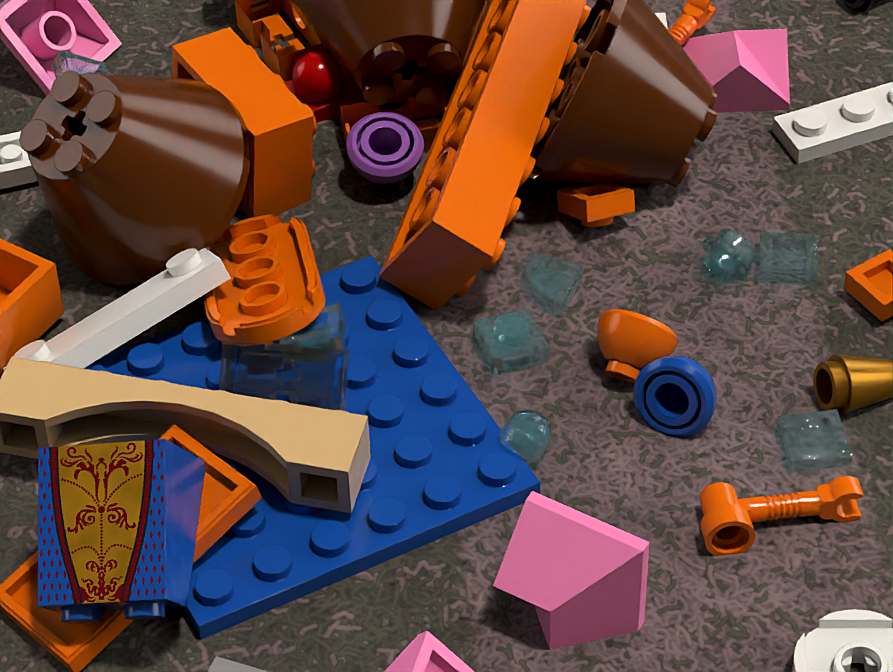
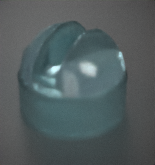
(526, 434)

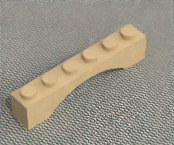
(302, 450)

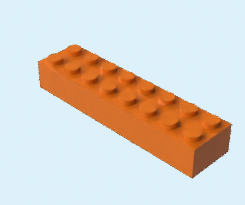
(483, 148)

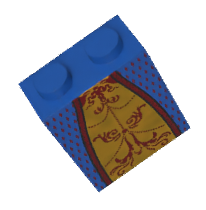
(116, 528)

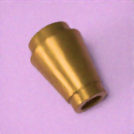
(852, 382)

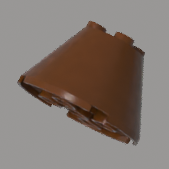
(396, 44)
(625, 104)
(136, 169)

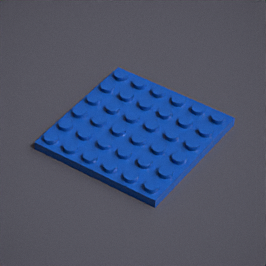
(427, 474)

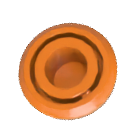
(632, 342)

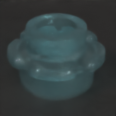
(728, 254)

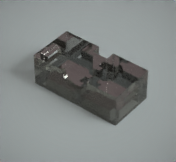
(285, 369)

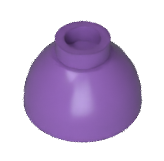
(385, 147)

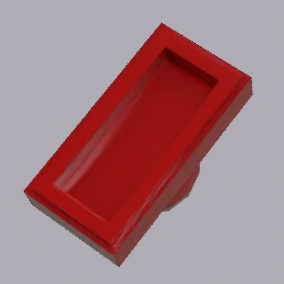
(323, 85)

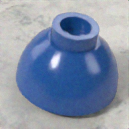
(675, 396)

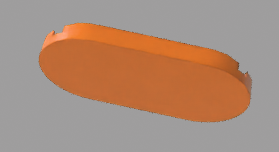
(271, 284)

